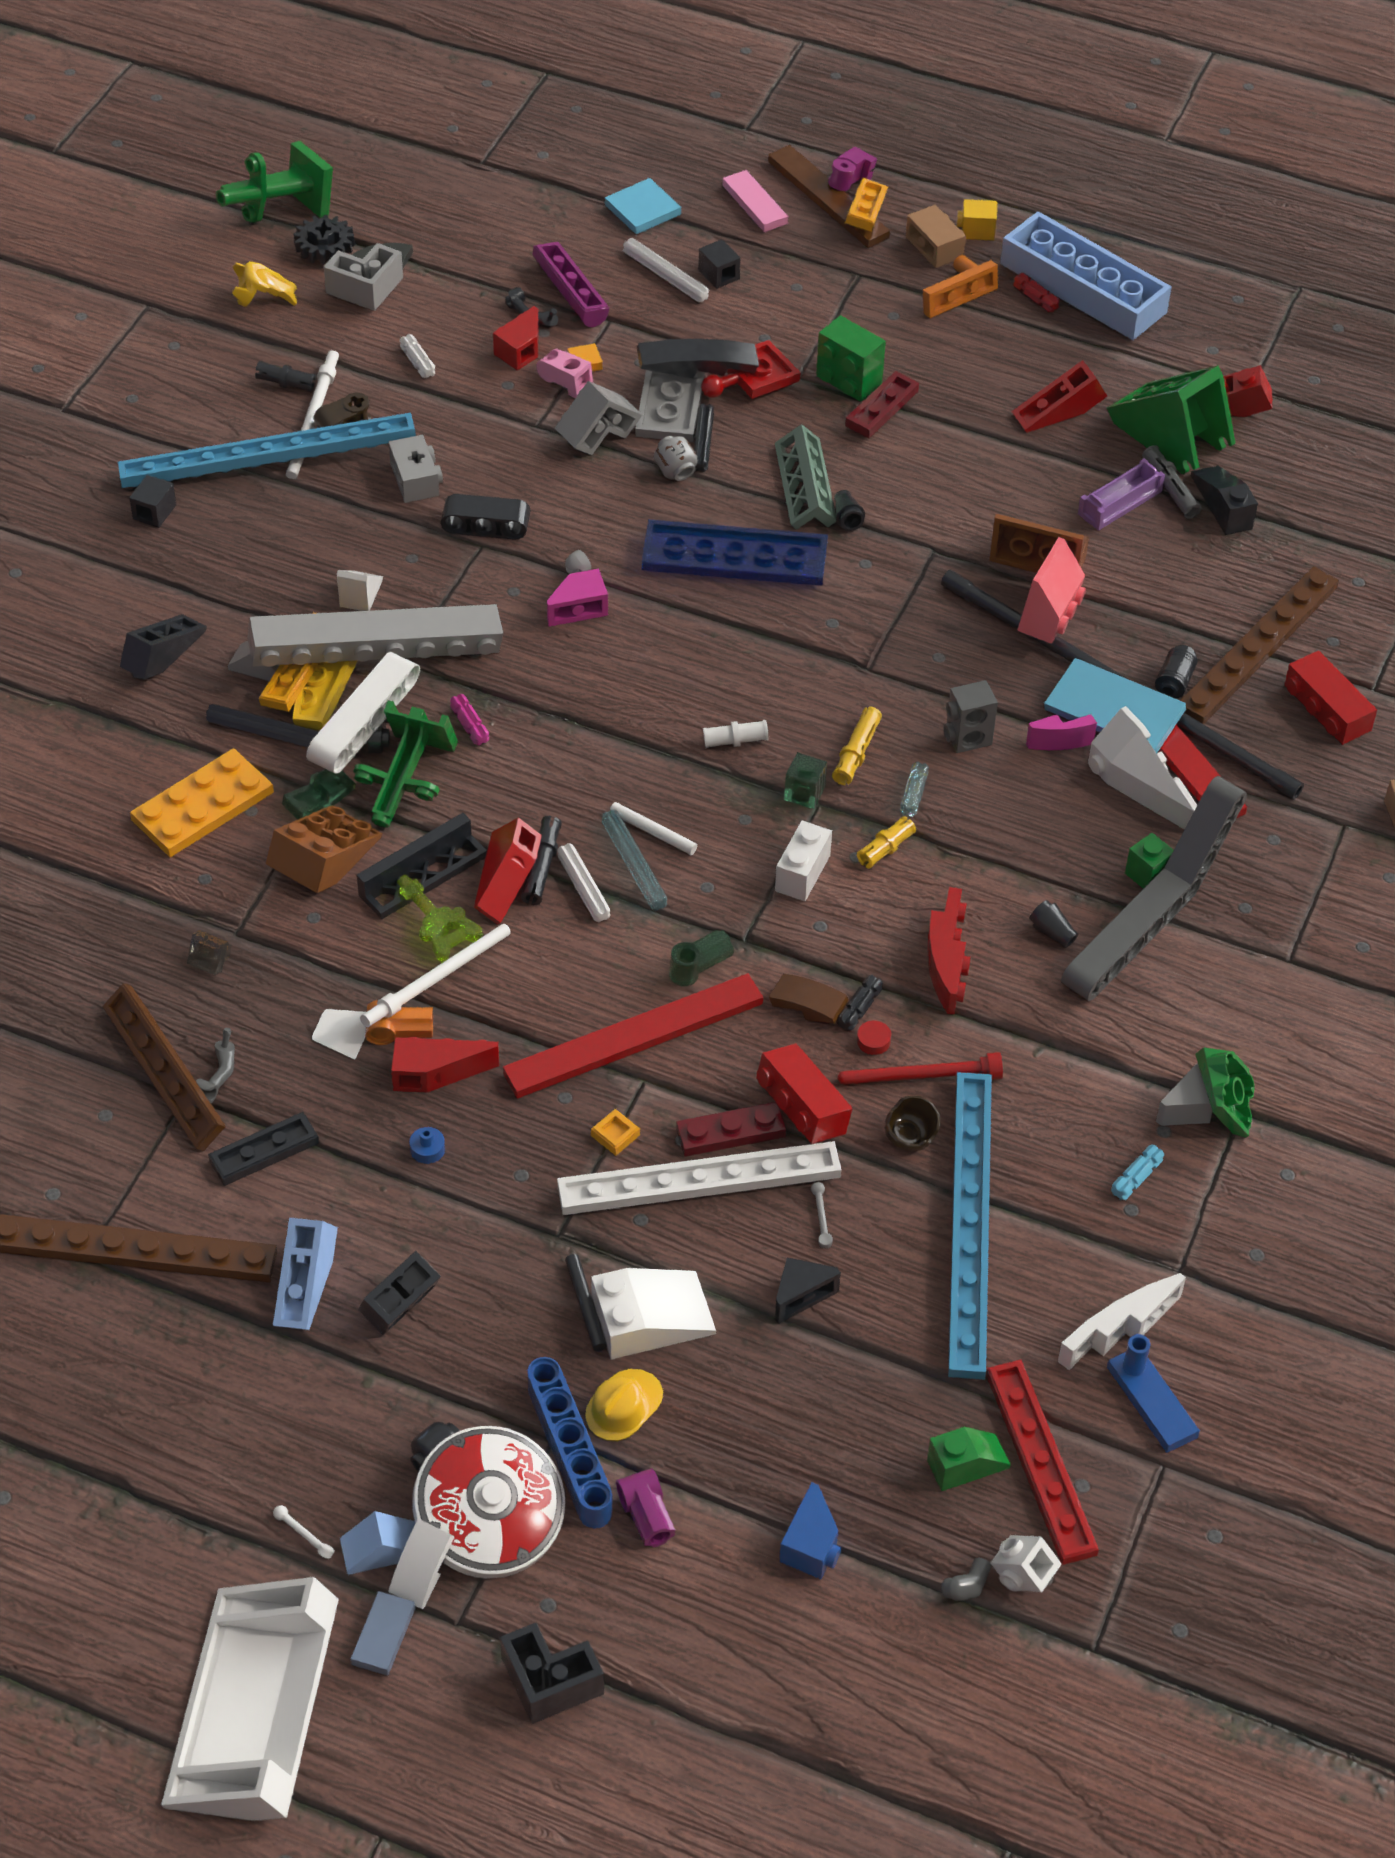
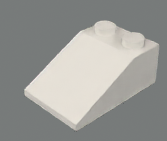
(649, 1309)

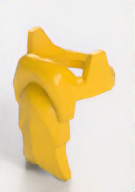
(258, 277)

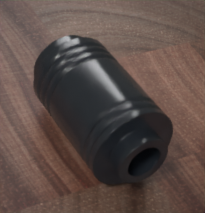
(1176, 671)

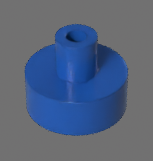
(427, 1145)

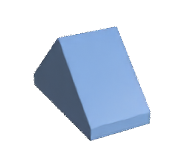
(375, 1542)

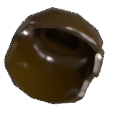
(912, 1123)

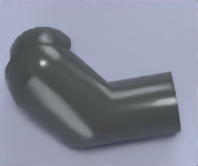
(967, 1585)

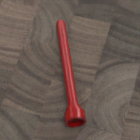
(990, 1065)

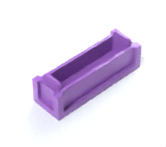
(1121, 495)

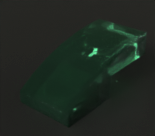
(323, 791)

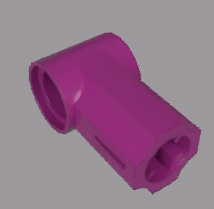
(643, 1499)

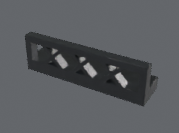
(415, 862)

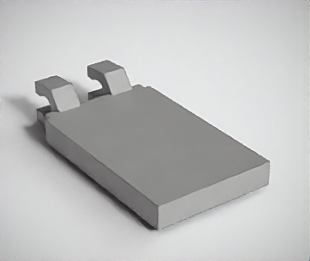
(669, 406)

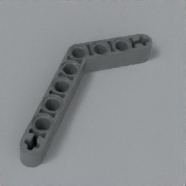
(1162, 896)

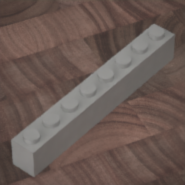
(373, 634)

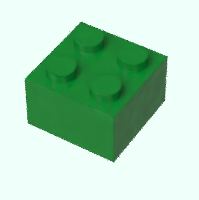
(850, 358)

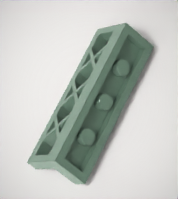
(811, 472)

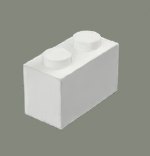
(803, 860)

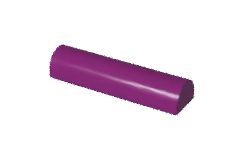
(571, 283)

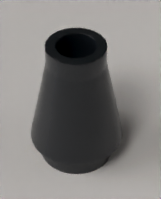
(848, 511)
(1053, 923)

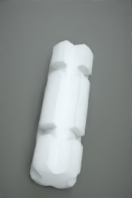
(417, 356)

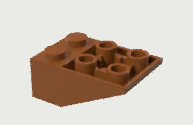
(320, 847)

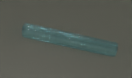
(634, 860)

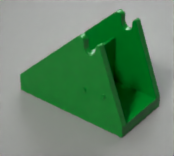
(1174, 412)

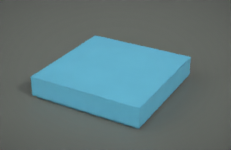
(643, 206)

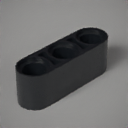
(485, 516)

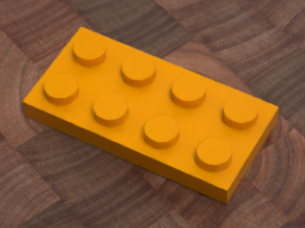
(201, 802)

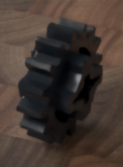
(323, 238)

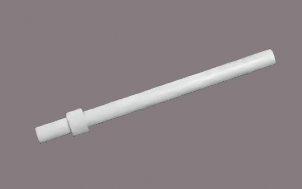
(325, 377)
(392, 1003)

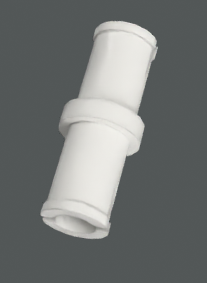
(735, 734)

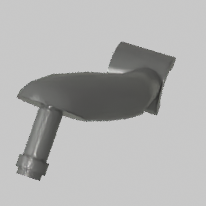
(225, 1055)

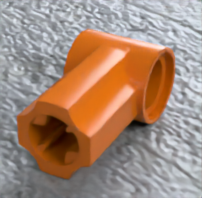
(403, 1024)

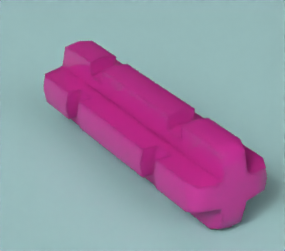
(469, 719)

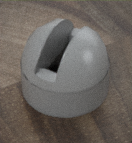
(577, 562)

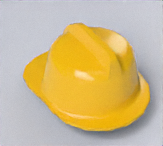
(623, 1404)

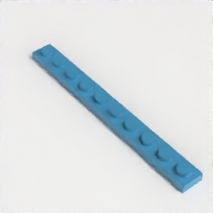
(267, 450)
(970, 1227)

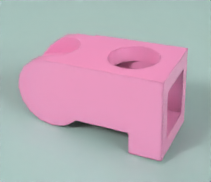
(565, 370)

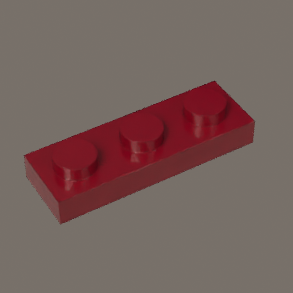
(882, 404)
(730, 1129)

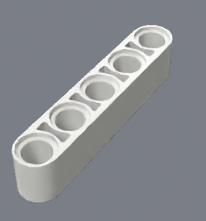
(362, 713)

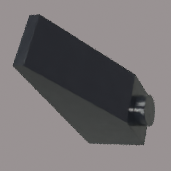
(1227, 498)
(159, 645)

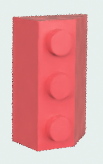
(1053, 594)

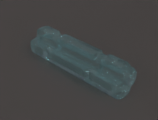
(914, 789)

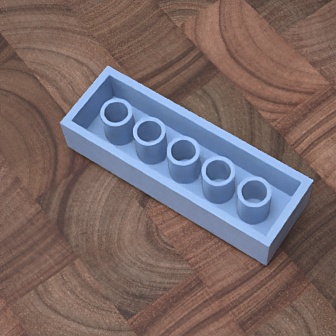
(1086, 275)

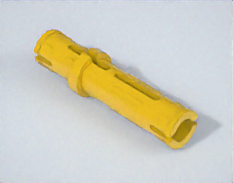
(853, 753)

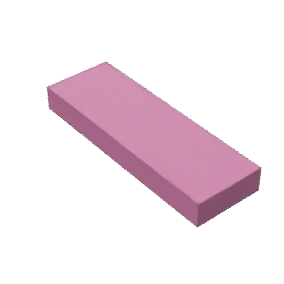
(755, 201)

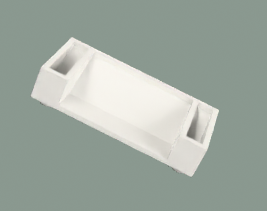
(252, 1700)

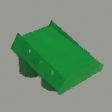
(1228, 1088)

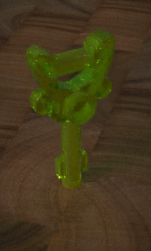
(439, 920)

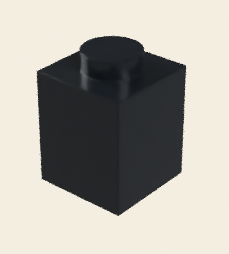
(719, 263)
(152, 501)

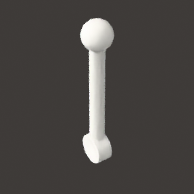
(324, 1550)

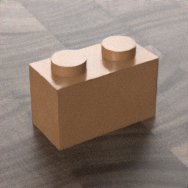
(935, 236)

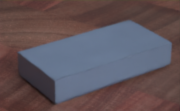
(383, 1633)

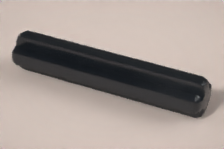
(703, 436)

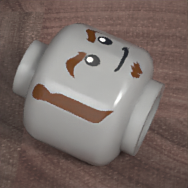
(675, 458)

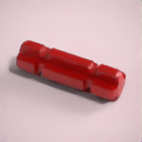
(1036, 292)

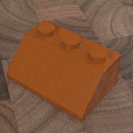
(1028, 544)

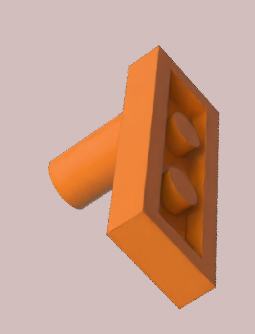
(968, 285)

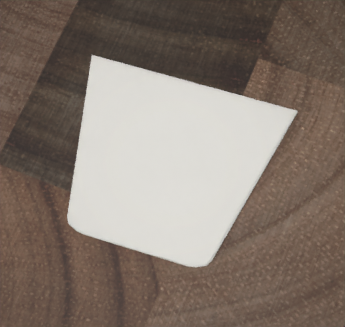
(341, 1031)

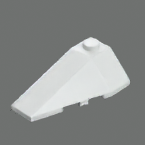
(1131, 766)

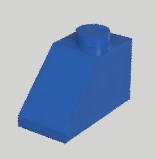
(811, 1537)

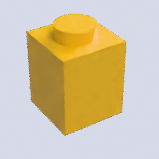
(978, 219)

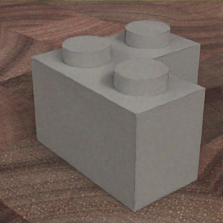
(366, 279)
(594, 415)

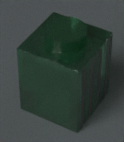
(805, 780)

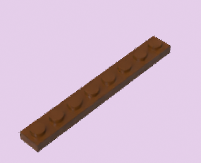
(1259, 644)
(137, 1248)

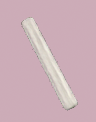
(666, 270)

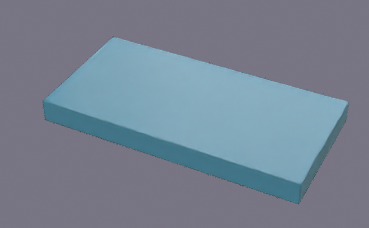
(1102, 694)

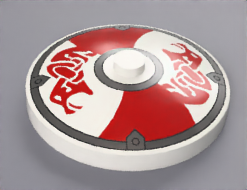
(494, 1497)

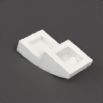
(420, 1563)

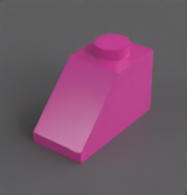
(578, 599)

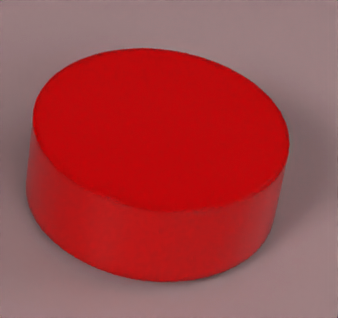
(874, 1037)

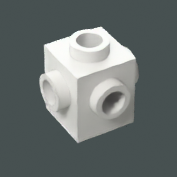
(1025, 1563)

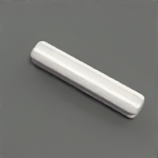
(583, 882)

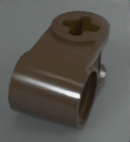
(343, 411)

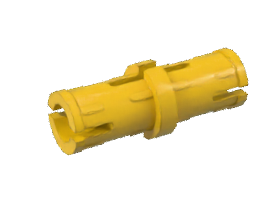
(886, 842)

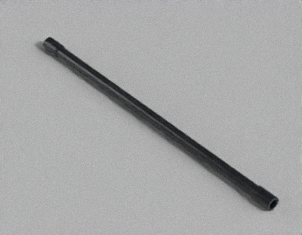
(1275, 777)

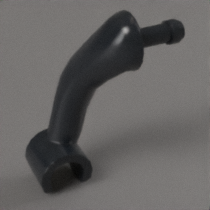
(517, 297)

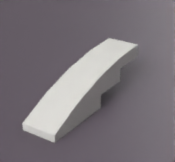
(1128, 1315)

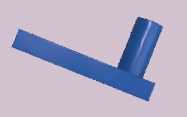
(1152, 1395)

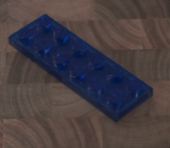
(735, 552)

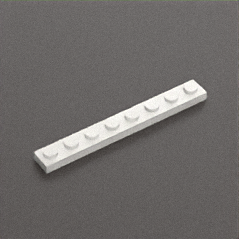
(698, 1178)

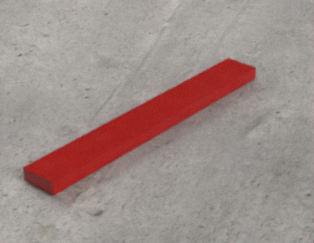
(632, 1035)

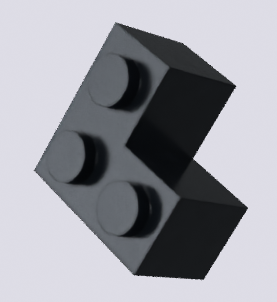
(547, 1681)

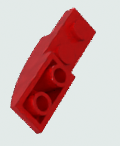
(947, 952)

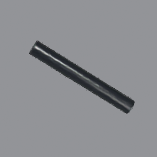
(586, 1302)

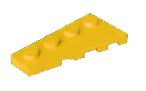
(321, 694)

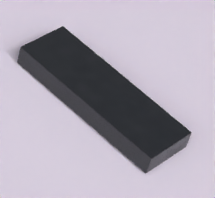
(263, 1148)

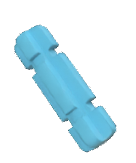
(1137, 1172)

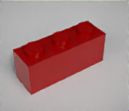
(1330, 697)
(804, 1093)

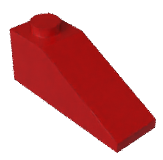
(1062, 399)

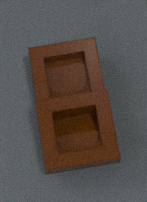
(813, 998)

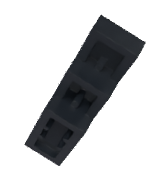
(688, 356)

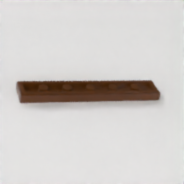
(816, 187)
(164, 1067)

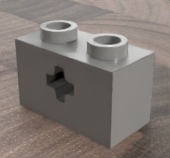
(415, 468)

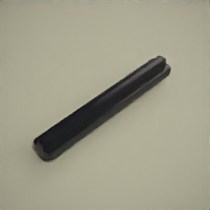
(260, 725)

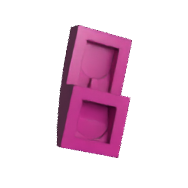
(1055, 735)

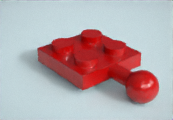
(772, 374)

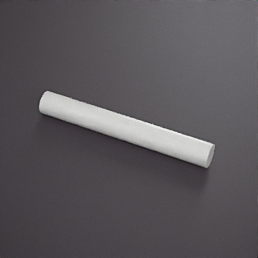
(655, 829)

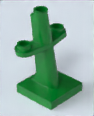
(307, 180)
(415, 734)

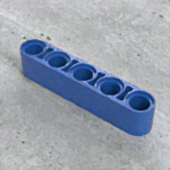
(572, 1456)

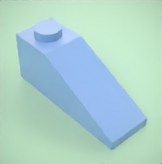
(304, 1271)

